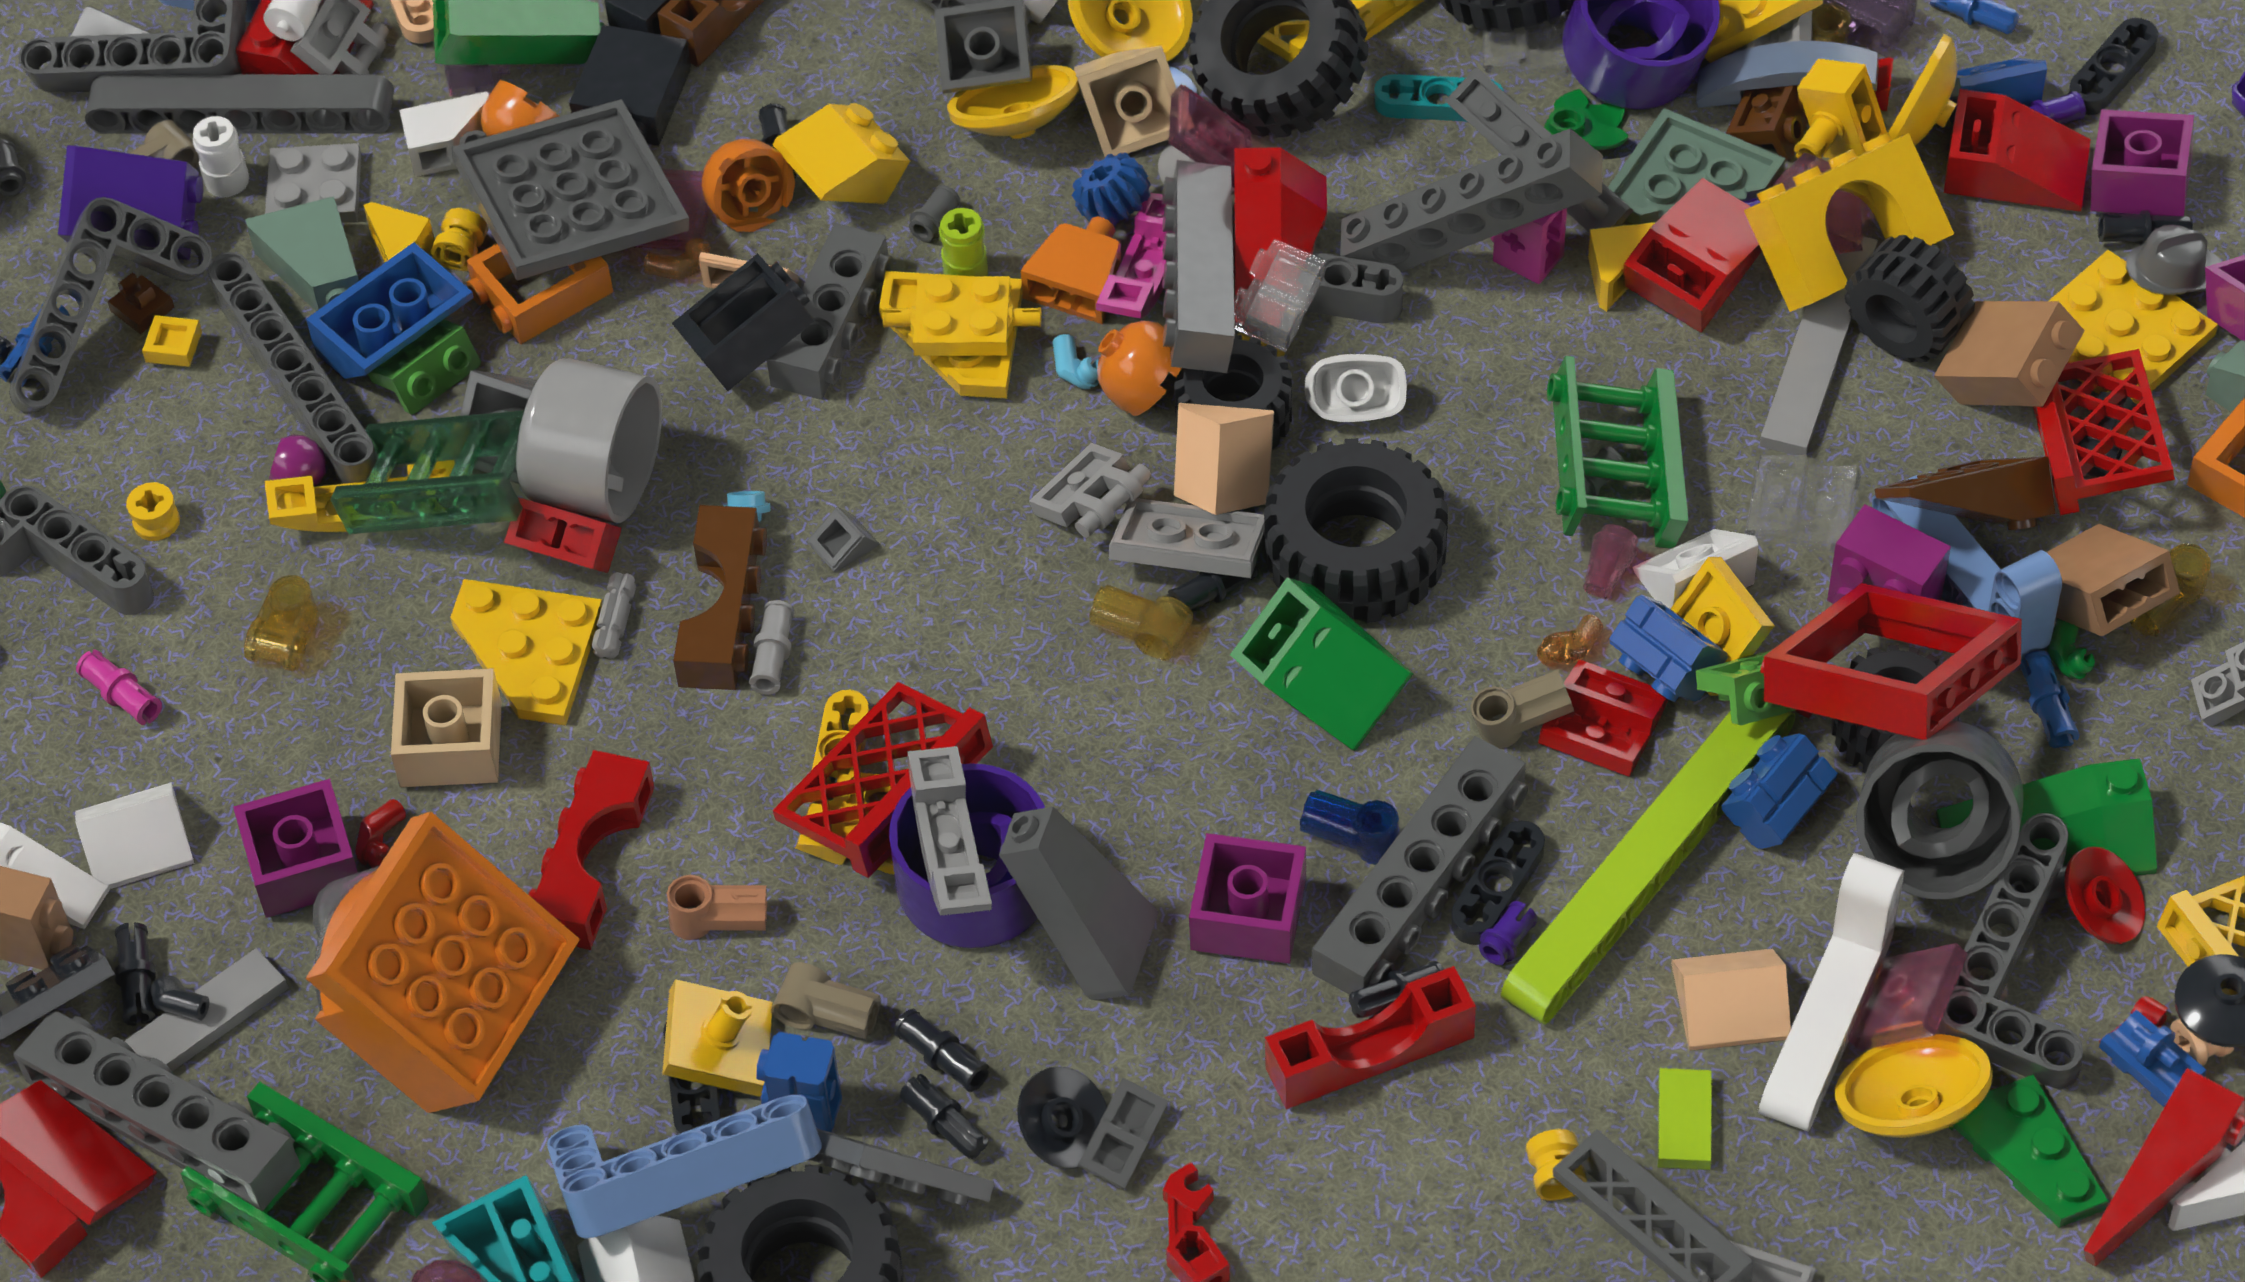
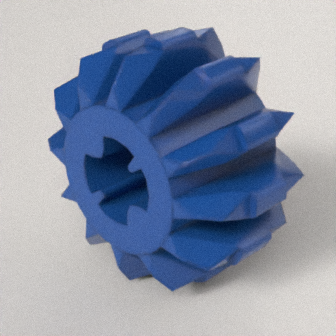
(1111, 188)

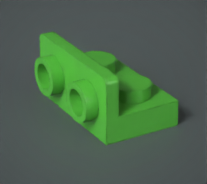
(428, 366)
(1742, 686)

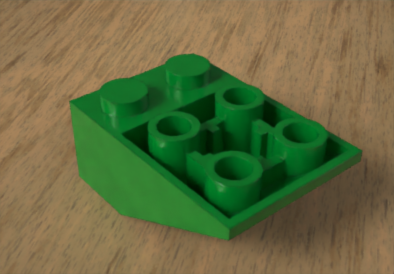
(1321, 662)

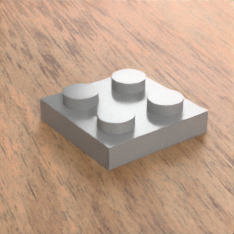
(313, 174)

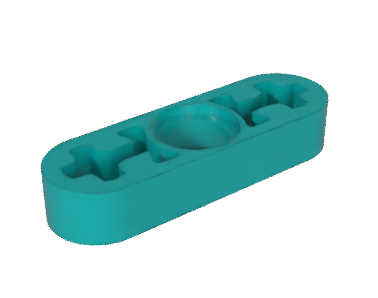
(1424, 85)

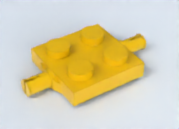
(962, 316)

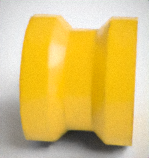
(162, 519)

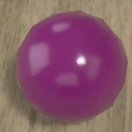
(298, 458)

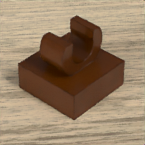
(139, 302)

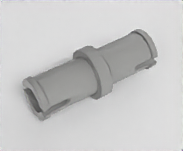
(771, 647)

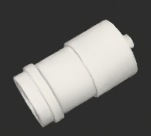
(290, 17)
(220, 157)

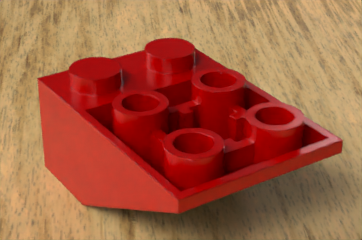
(2014, 154)
(1694, 255)

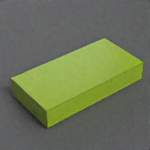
(1684, 1118)

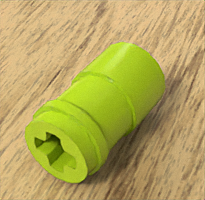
(963, 243)

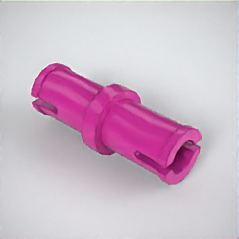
(119, 687)

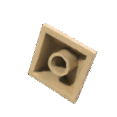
(1128, 98)

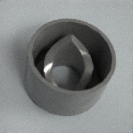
(1941, 860)

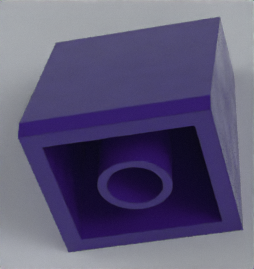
(146, 183)

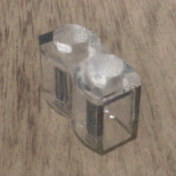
(1278, 295)

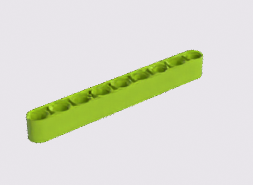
(1636, 869)

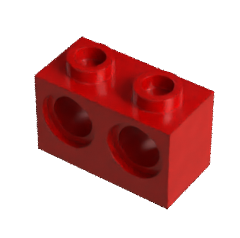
(564, 535)

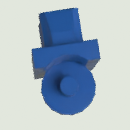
(2149, 1055)

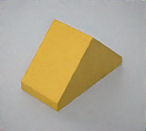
(397, 229)
(1606, 256)

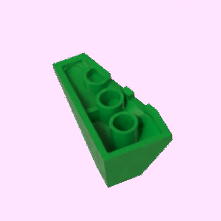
(2099, 804)

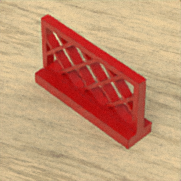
(2061, 444)
(869, 840)

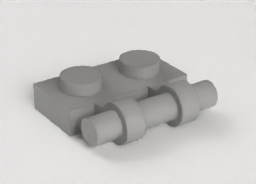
(331, 34)
(1081, 483)

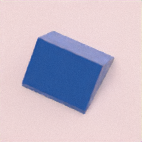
(2015, 78)

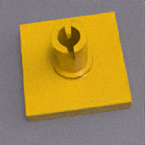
(1723, 610)
(716, 1037)

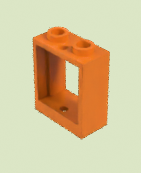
(544, 310)
(2210, 466)

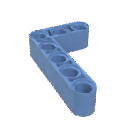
(1972, 579)
(679, 1168)

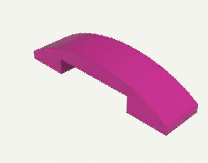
(1141, 272)

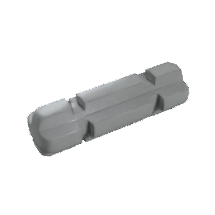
(614, 615)

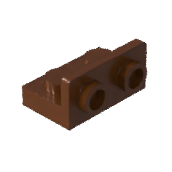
(1770, 118)

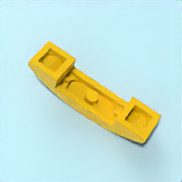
(301, 506)

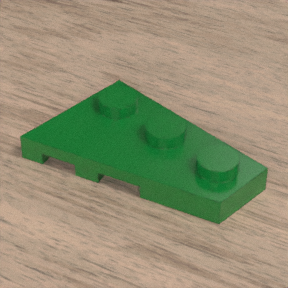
(2032, 1147)

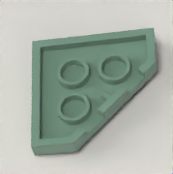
(1680, 154)

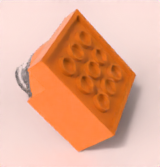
(433, 964)

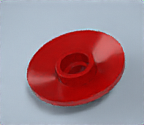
(2104, 895)

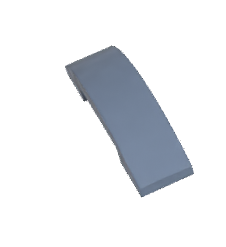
(1773, 66)

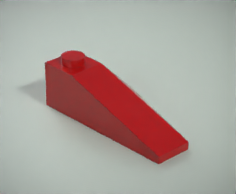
(1274, 200)
(2181, 1145)

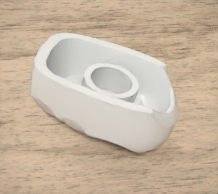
(1356, 387)

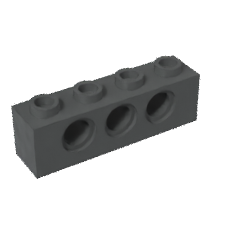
(840, 294)

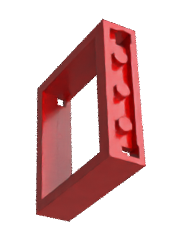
(1982, 643)

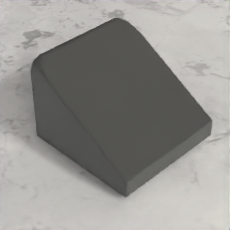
(841, 540)

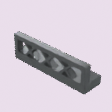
(1654, 1208)

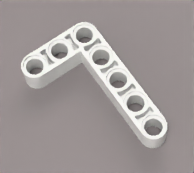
(1822, 1027)

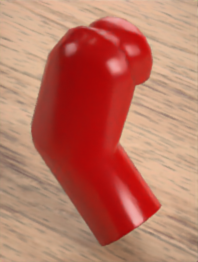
(372, 830)

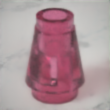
(1609, 559)

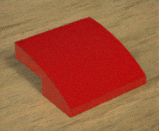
(1609, 718)

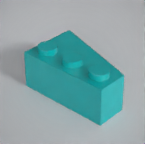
(508, 1237)

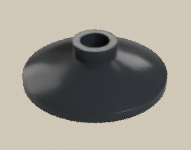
(2205, 1007)
(1075, 1105)

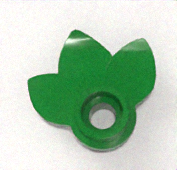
(1593, 122)

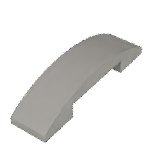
(946, 832)

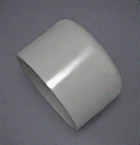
(589, 439)

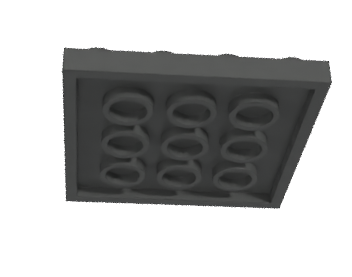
(570, 189)

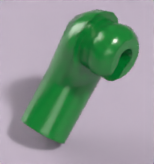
(2065, 654)

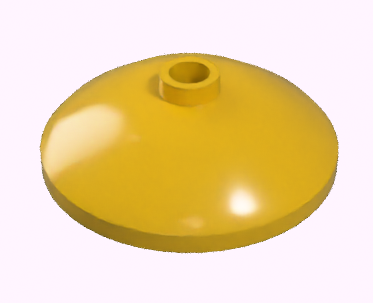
(1143, 24)
(1930, 96)
(1018, 107)
(1914, 1086)

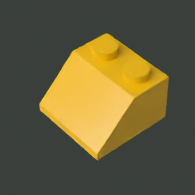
(844, 155)

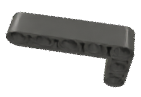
(149, 49)
(85, 286)
(2001, 955)

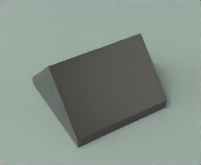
(983, 45)

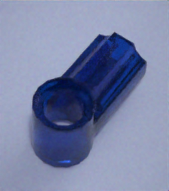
(1351, 823)

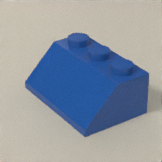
(385, 312)

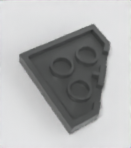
(900, 1169)

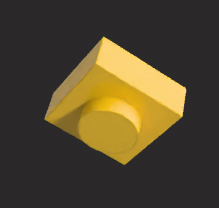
(172, 341)

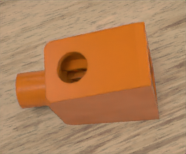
(1073, 268)

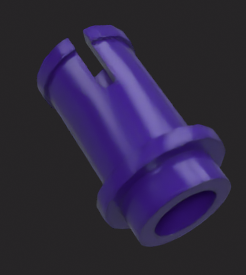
(2063, 108)
(1500, 942)

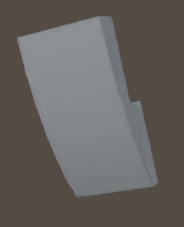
(2222, 689)

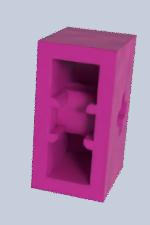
(1532, 247)

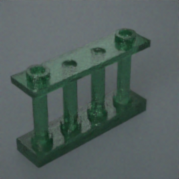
(441, 500)

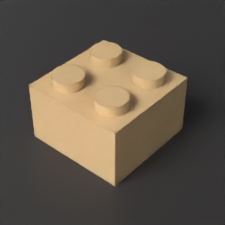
(446, 727)

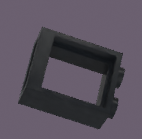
(745, 320)

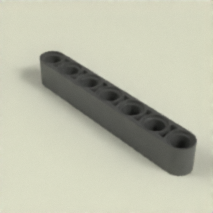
(248, 101)
(291, 368)

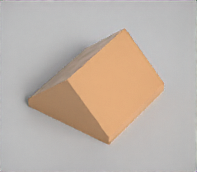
(1223, 456)
(1733, 998)

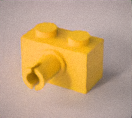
(1838, 109)

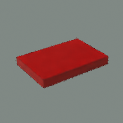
(69, 1153)

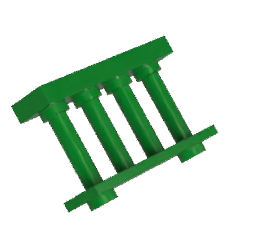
(1658, 437)
(352, 1164)

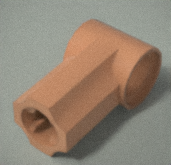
(716, 907)

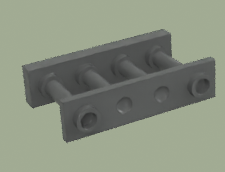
(1511, 127)

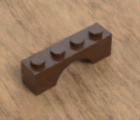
(703, 23)
(711, 644)

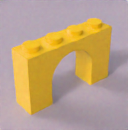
(1793, 222)

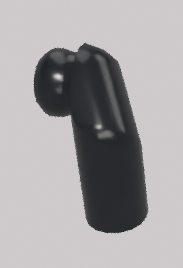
(172, 997)

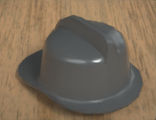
(2171, 261)

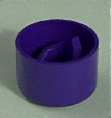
(1639, 75)
(991, 802)

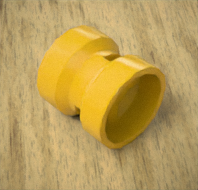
(459, 238)
(1544, 1153)

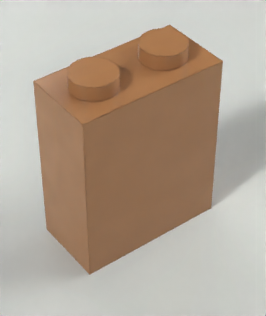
(2009, 353)
(2111, 579)
(31, 919)

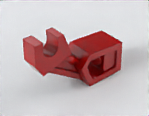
(1183, 1209)

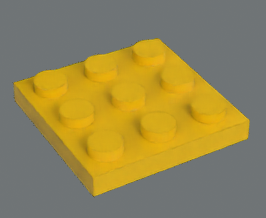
(2128, 317)

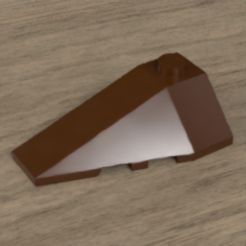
(1982, 491)

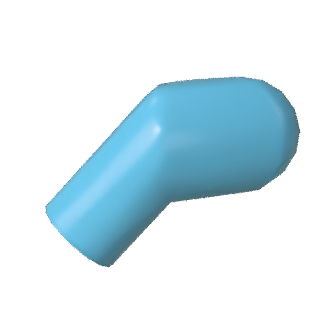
(1069, 367)

